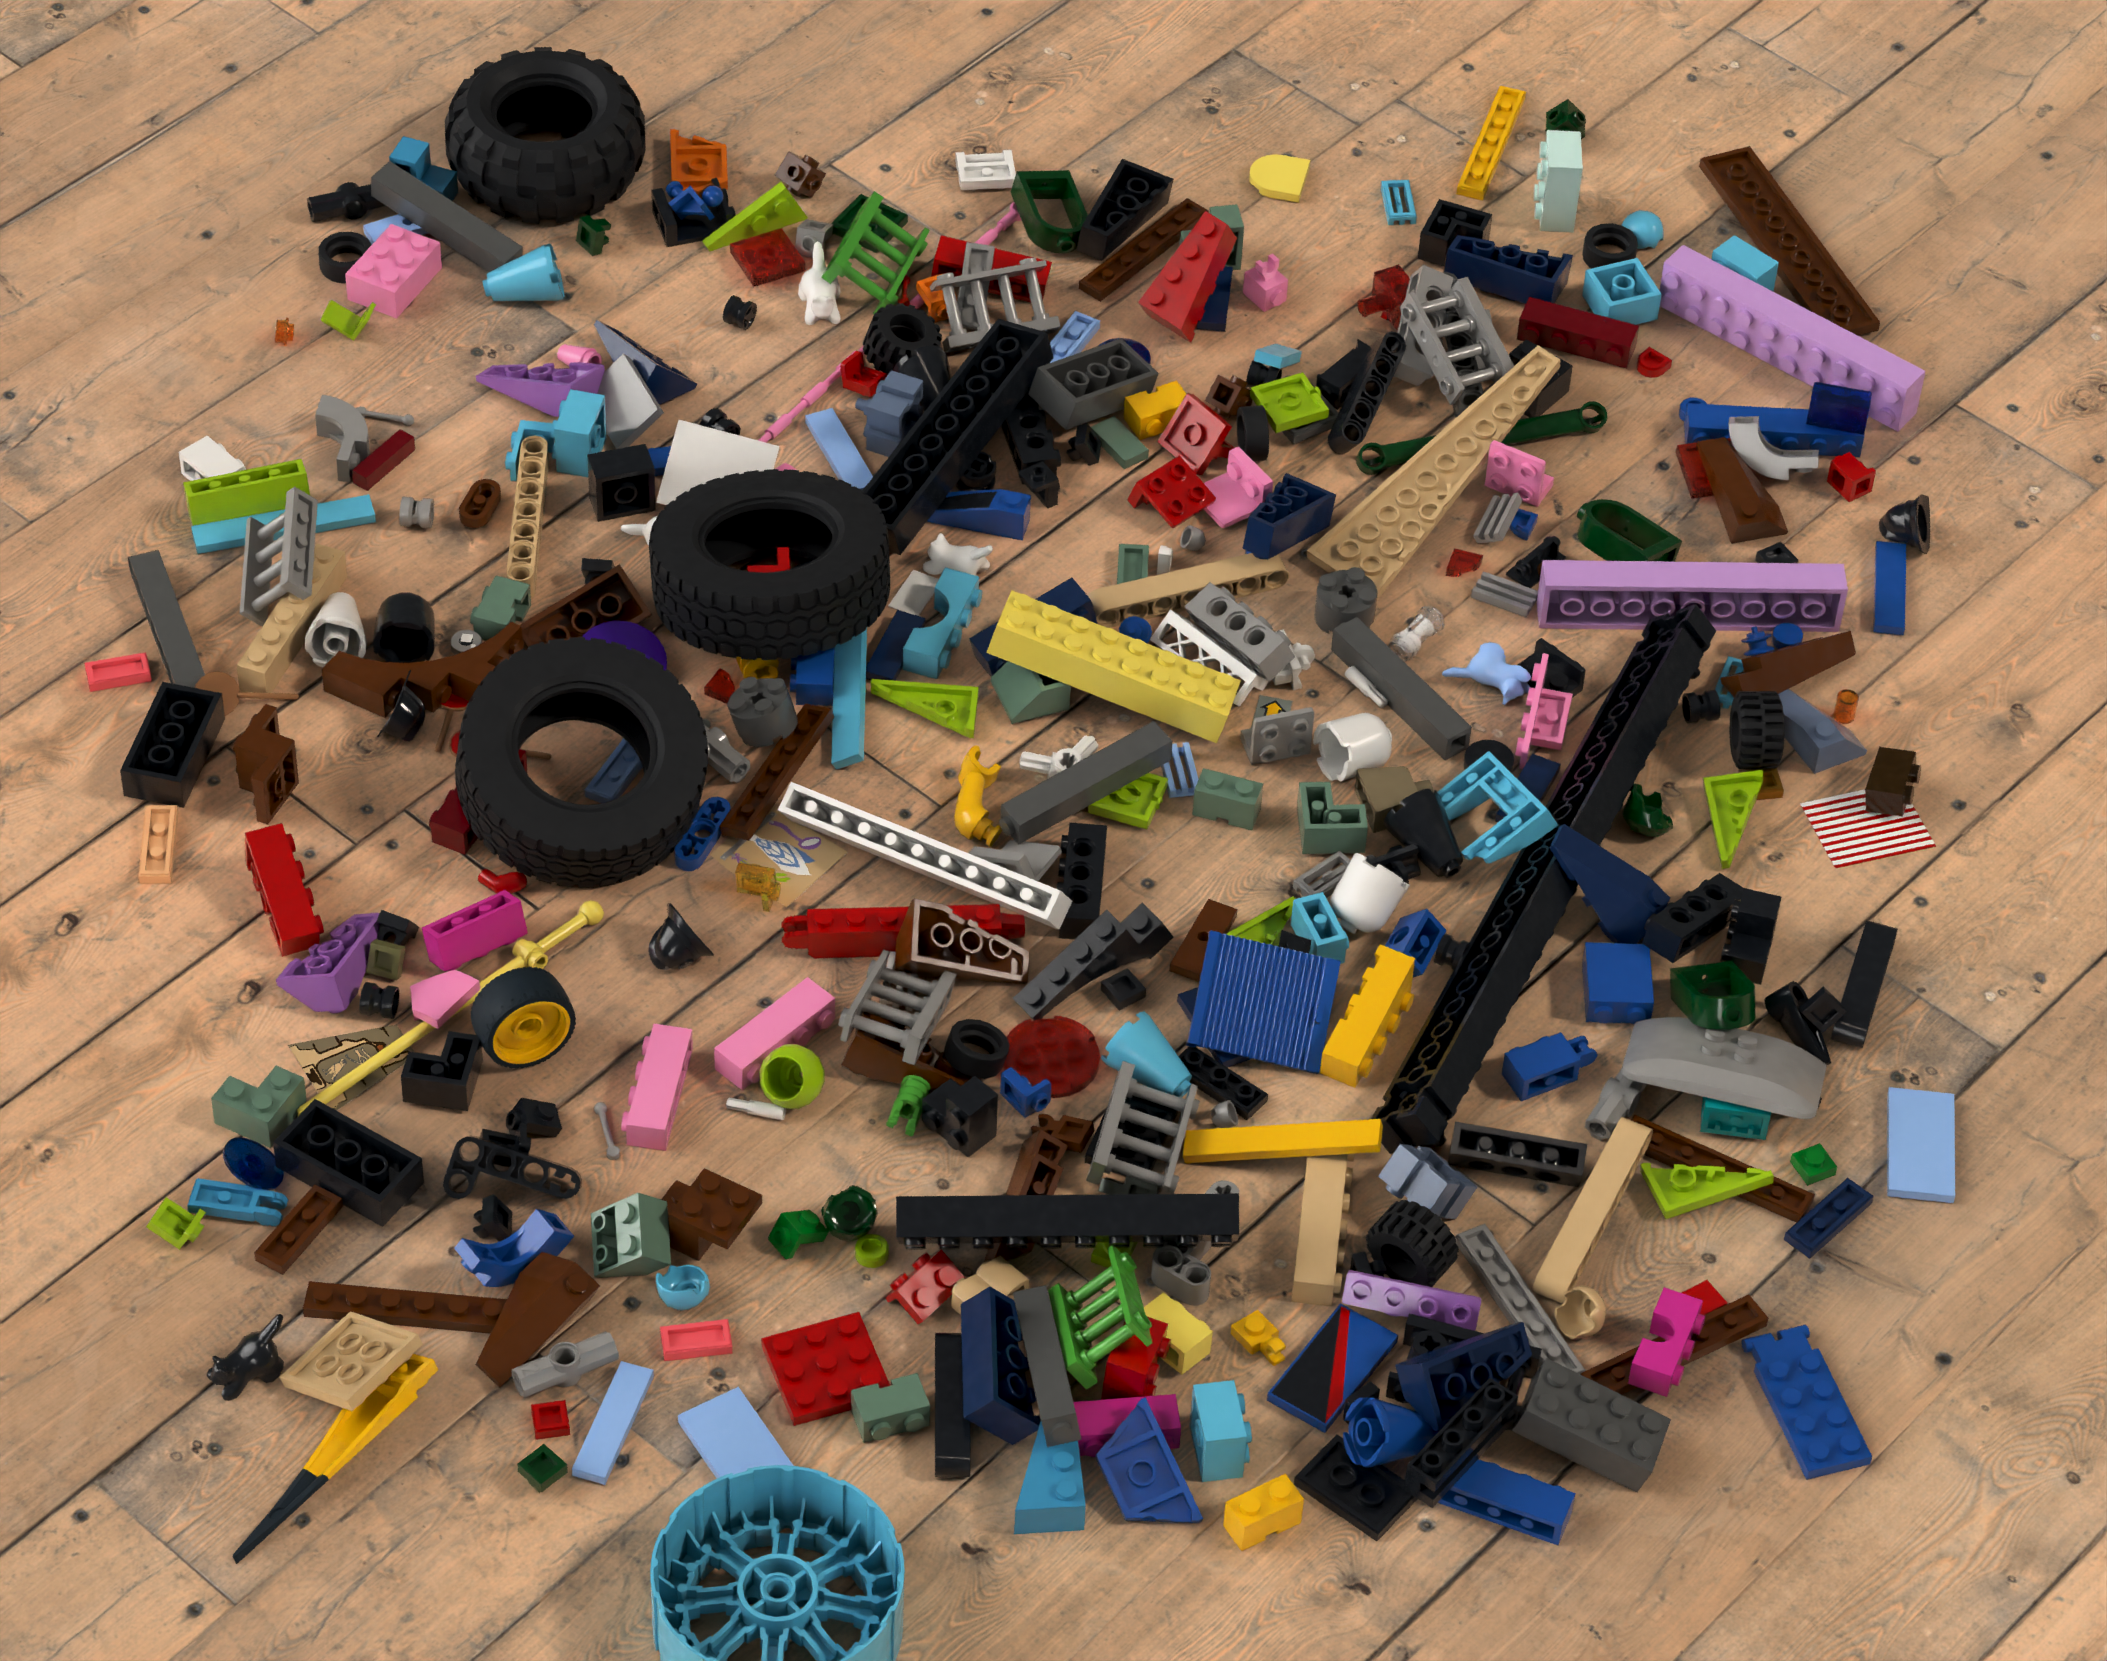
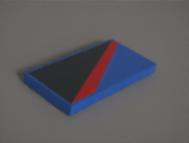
(1332, 1367)

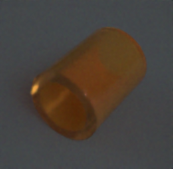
(1846, 706)

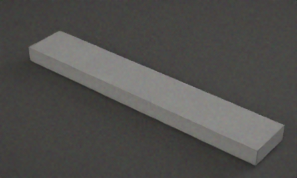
(1514, 1295)

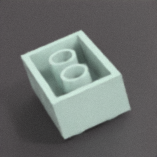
(1559, 181)

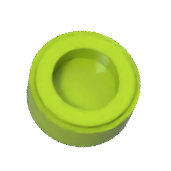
(871, 1251)

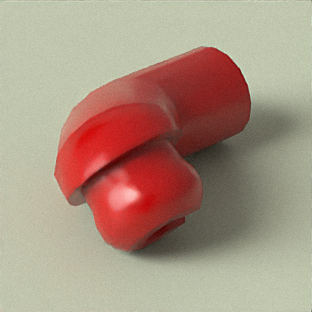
(511, 881)

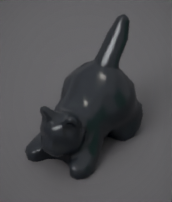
(252, 1358)

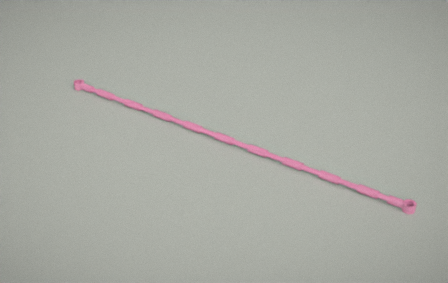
(818, 390)

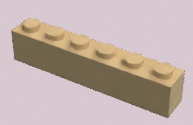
(287, 625)
(1322, 1229)

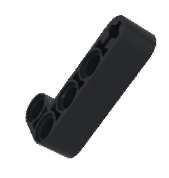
(515, 1173)

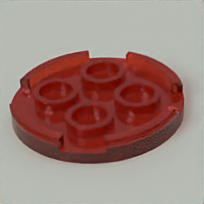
(1054, 1051)

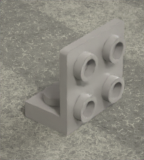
(1279, 736)
(1025, 859)

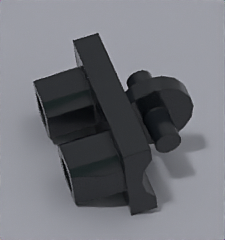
(1399, 861)

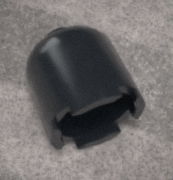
(404, 629)

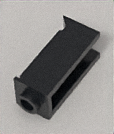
(1339, 378)

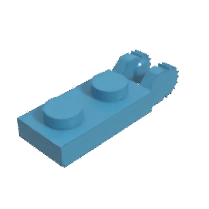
(237, 1202)

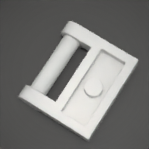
(985, 170)

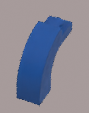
(503, 1261)

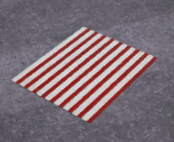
(1860, 836)

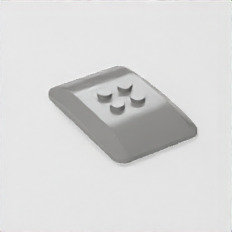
(1725, 1066)

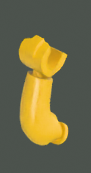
(970, 815)

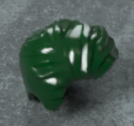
(1645, 813)
(850, 1213)

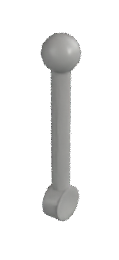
(408, 419)
(613, 1152)

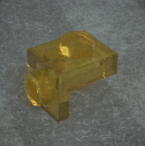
(758, 881)

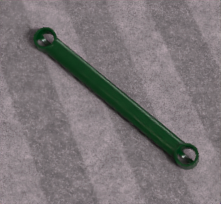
(1523, 430)

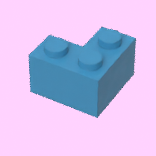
(415, 159)

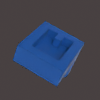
(1022, 1095)

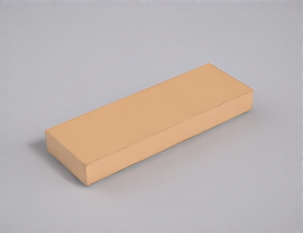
(158, 844)

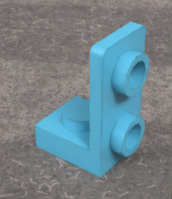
(526, 429)

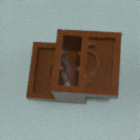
(266, 763)
(708, 1213)

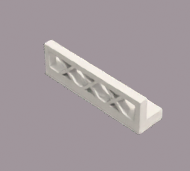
(1212, 647)

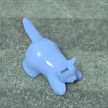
(1491, 669)

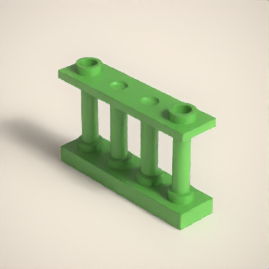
(850, 249)
(1072, 1321)

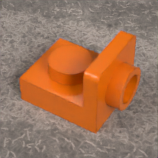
(933, 300)

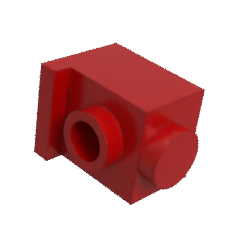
(1850, 477)

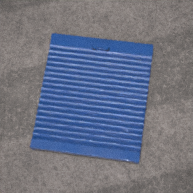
(1263, 1002)

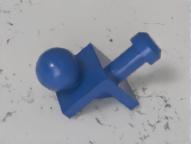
(688, 201)

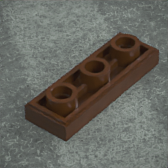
(1191, 953)

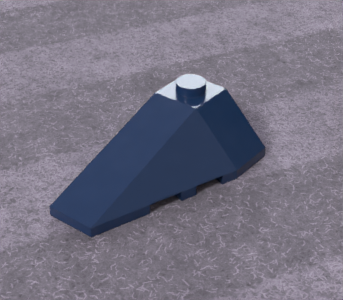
(660, 378)
(1614, 888)
(1447, 1377)

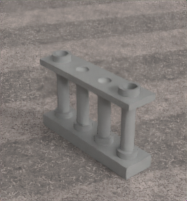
(1473, 321)
(959, 338)
(296, 562)
(920, 1024)
(1112, 1136)

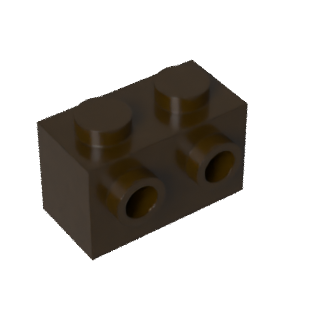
(1892, 781)

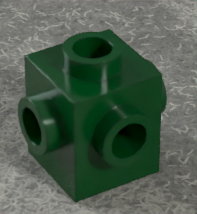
(1566, 118)

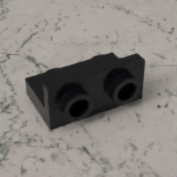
(1562, 672)

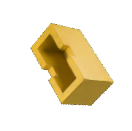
(1152, 412)
(1262, 1511)

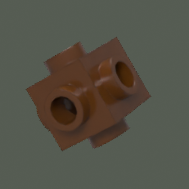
(800, 174)
(1229, 395)

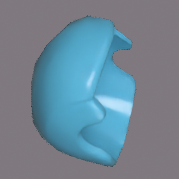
(1646, 228)
(683, 1286)

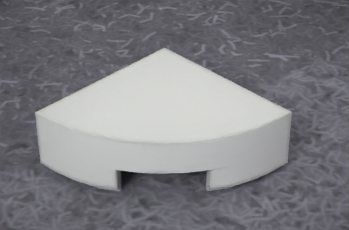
(1164, 559)

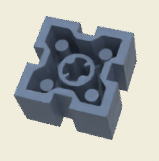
(891, 412)
(1427, 1181)

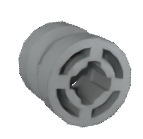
(416, 512)

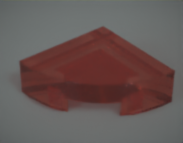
(1463, 562)
(720, 686)

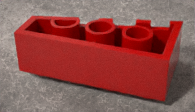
(281, 889)

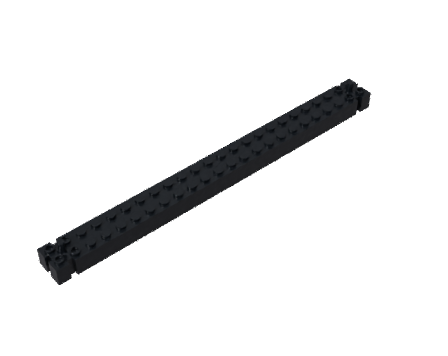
(1536, 887)

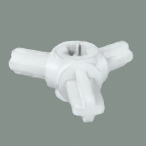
(1058, 761)

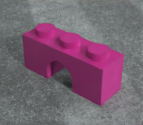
(1659, 1363)

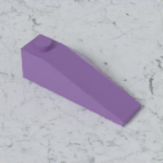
(542, 385)

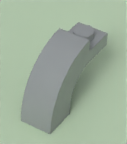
(346, 426)
(1763, 456)

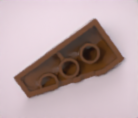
(1741, 498)
(600, 601)
(940, 940)
(882, 1059)
(538, 1307)

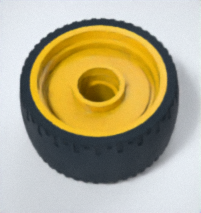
(523, 1017)

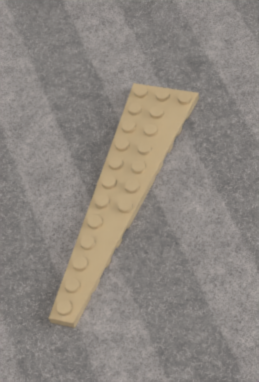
(1406, 507)

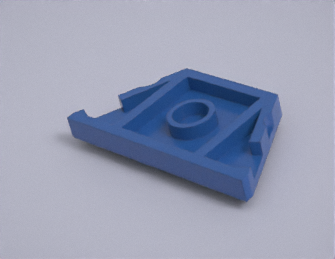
(1145, 1472)

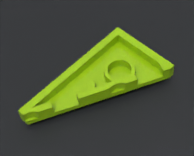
(942, 703)
(1730, 805)
(1695, 1187)

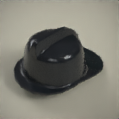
(407, 715)

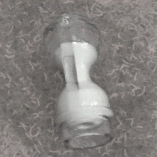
(1409, 641)

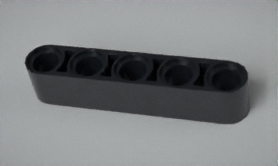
(1366, 392)
(1864, 983)
(951, 1427)

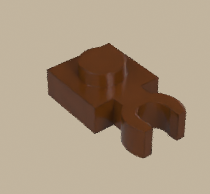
(1069, 1130)

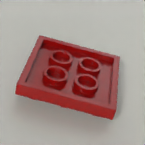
(822, 1365)

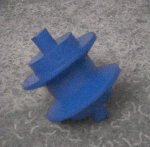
(1136, 628)
(1757, 642)

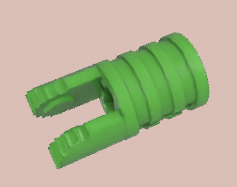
(909, 1102)

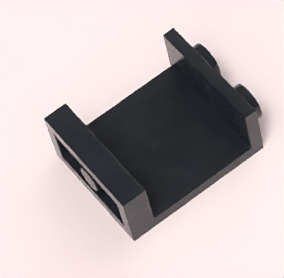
(692, 227)

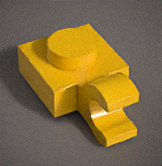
(1259, 1334)

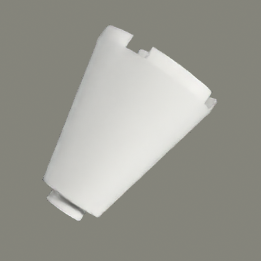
(335, 630)

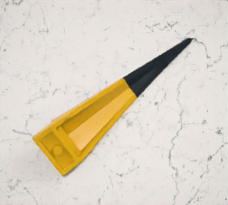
(344, 1440)

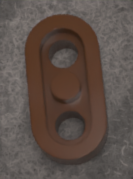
(480, 503)

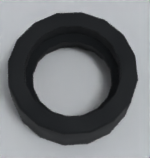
(1608, 234)
(337, 244)
(1253, 432)
(972, 1062)

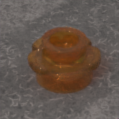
(284, 331)

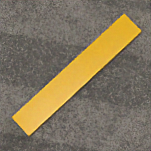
(1491, 143)
(1283, 1141)

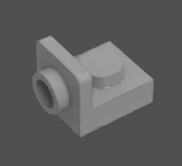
(809, 233)

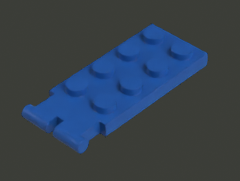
(1807, 1403)

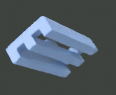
(1184, 751)

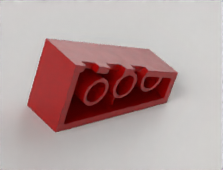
(1189, 277)

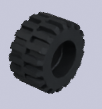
(898, 333)
(1757, 730)
(1412, 1243)

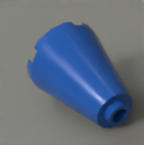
(1383, 1432)

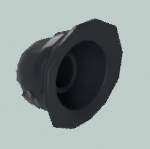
(1908, 523)
(675, 943)

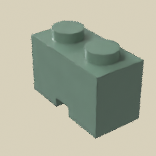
(500, 604)
(1227, 798)
(891, 1408)

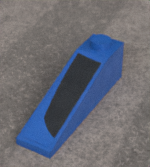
(986, 511)

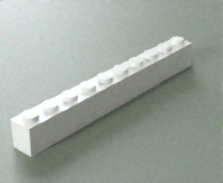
(925, 855)

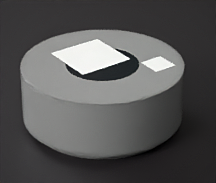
(464, 640)

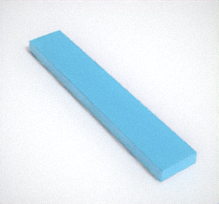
(330, 516)
(849, 702)

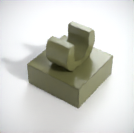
(385, 959)

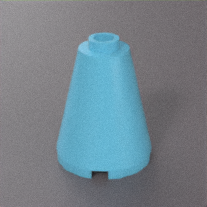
(527, 278)
(1152, 1055)

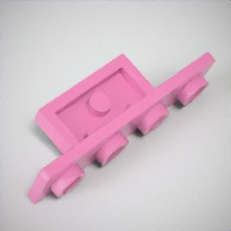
(1547, 717)

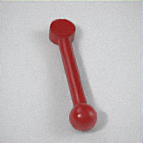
(906, 281)

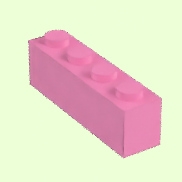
(786, 1021)
(658, 1087)

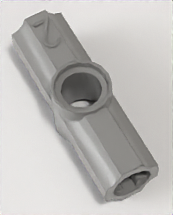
(724, 757)
(1616, 1100)
(552, 1371)

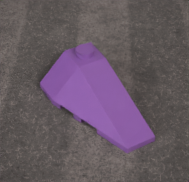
(335, 968)

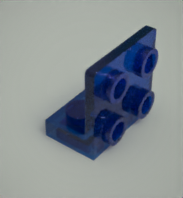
(1839, 408)

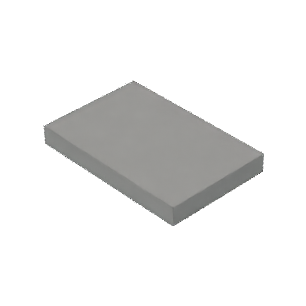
(628, 403)

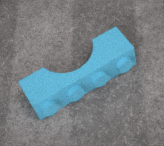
(930, 647)

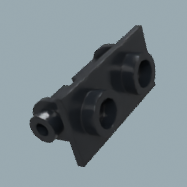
(1526, 571)

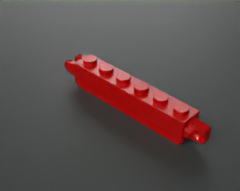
(875, 929)

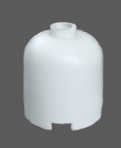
(1352, 745)
(1366, 895)

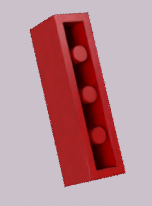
(950, 259)

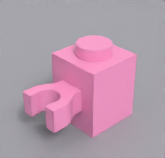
(1265, 284)

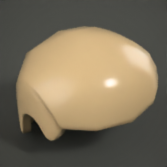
(1581, 1313)

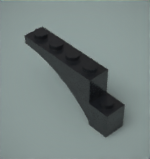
(1093, 953)

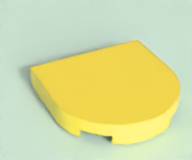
(1279, 176)

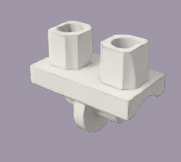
(1303, 657)

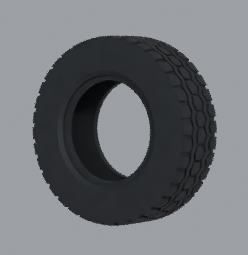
(770, 611)
(595, 685)

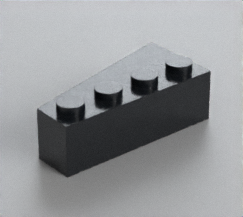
(1122, 208)

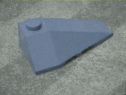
(1817, 736)

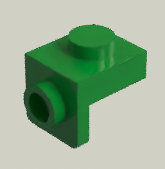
(796, 1229)

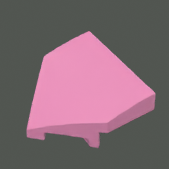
(442, 996)

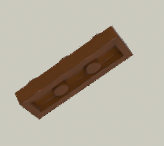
(298, 1229)

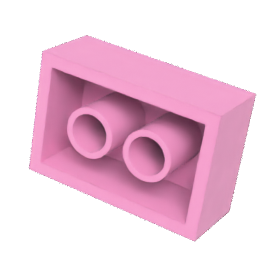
(393, 270)

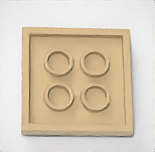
(351, 1361)

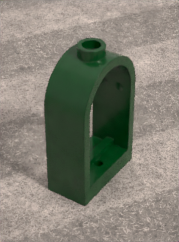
(1049, 185)
(1604, 515)
(1719, 1000)

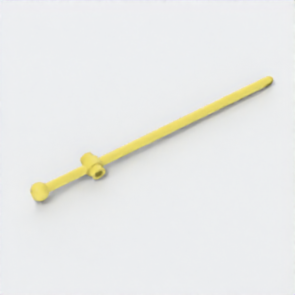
(527, 955)

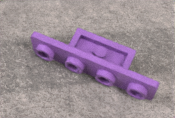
(1401, 1298)

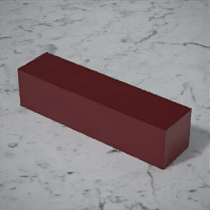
(383, 460)

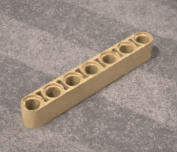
(528, 511)
(1175, 589)
(1593, 1210)

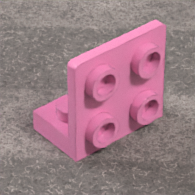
(1517, 472)
(1238, 490)

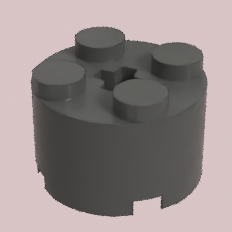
(1343, 597)
(762, 711)

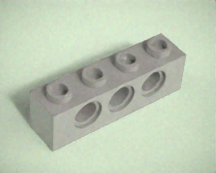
(1427, 285)
(1240, 631)

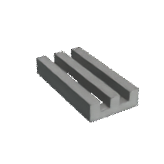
(1497, 518)
(1505, 594)
(1328, 881)

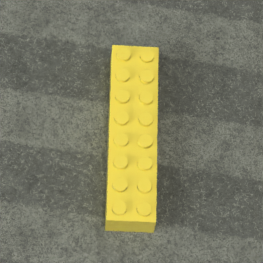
(1113, 666)

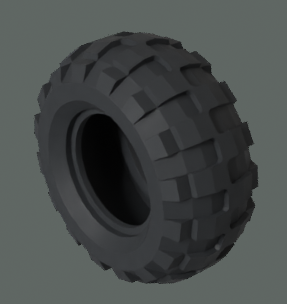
(545, 93)

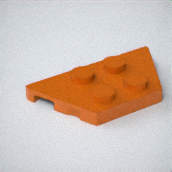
(697, 162)

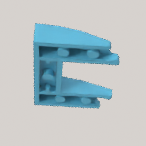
(1525, 819)

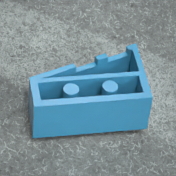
(1052, 1490)

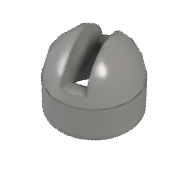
(1192, 538)
(1224, 1115)

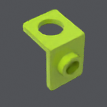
(345, 320)

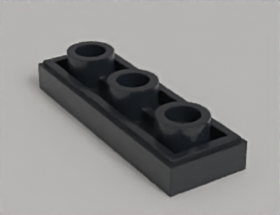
(1223, 1083)

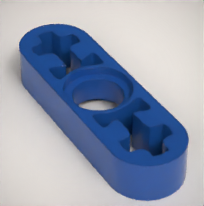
(701, 846)

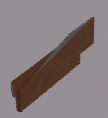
(1790, 665)
(1033, 1174)

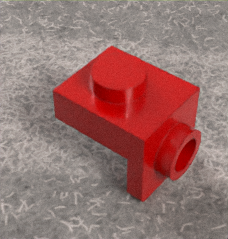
(859, 377)

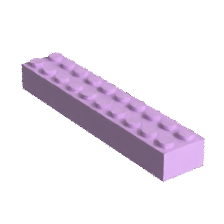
(1788, 335)
(1728, 594)

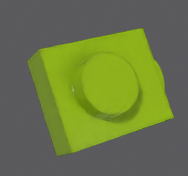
(176, 1223)

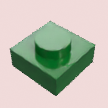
(1813, 1164)

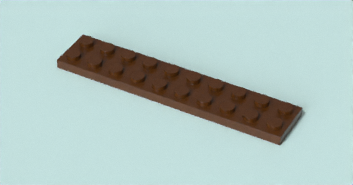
(1788, 239)

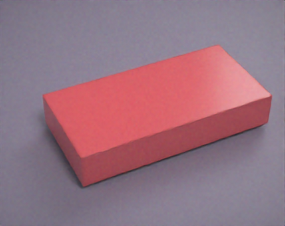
(118, 672)
(696, 1340)

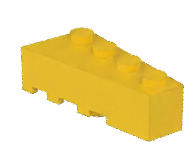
(1370, 1017)

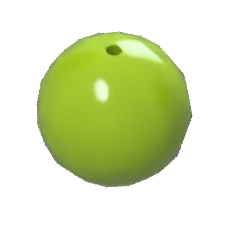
(782, 1076)

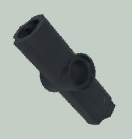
(347, 201)

